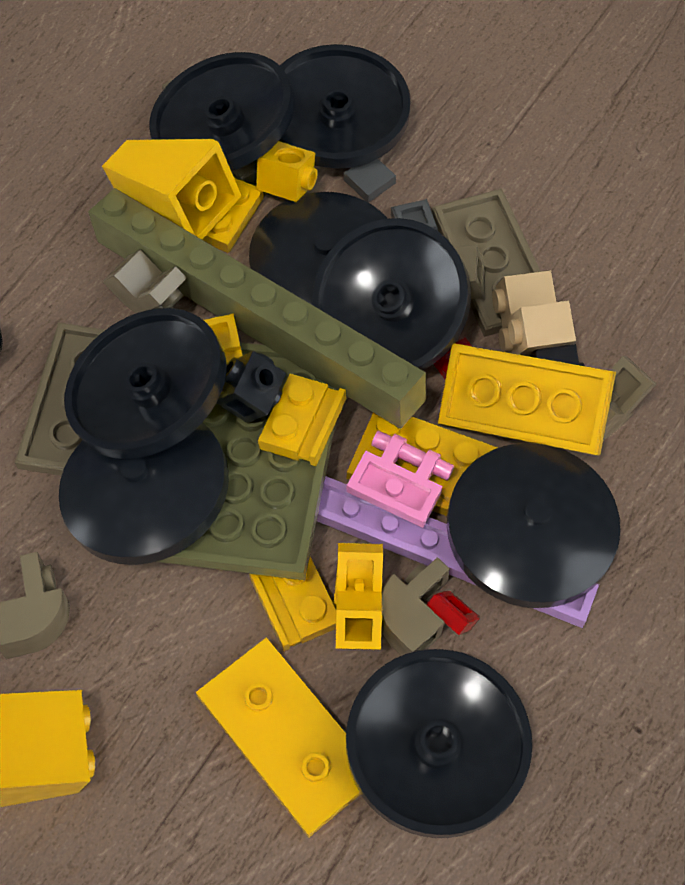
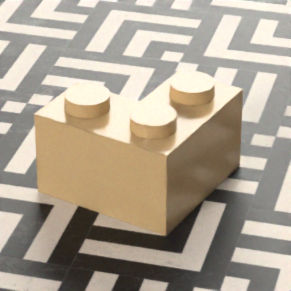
(531, 314)

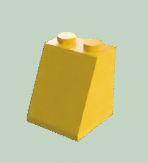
(176, 179)
(43, 746)

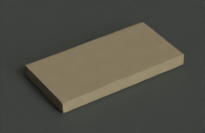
(492, 226)
(48, 435)

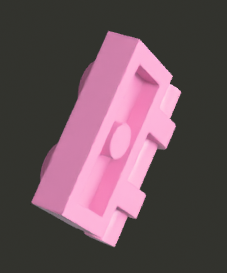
(394, 487)

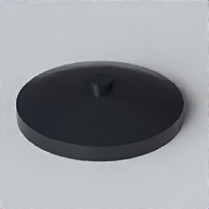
(227, 98)
(346, 105)
(301, 233)
(397, 288)
(145, 383)
(144, 505)
(533, 525)
(438, 743)

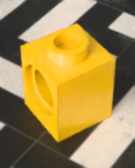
(286, 171)

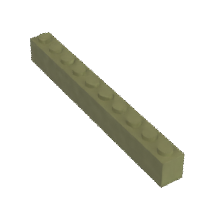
(265, 310)

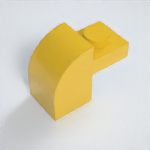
(359, 596)

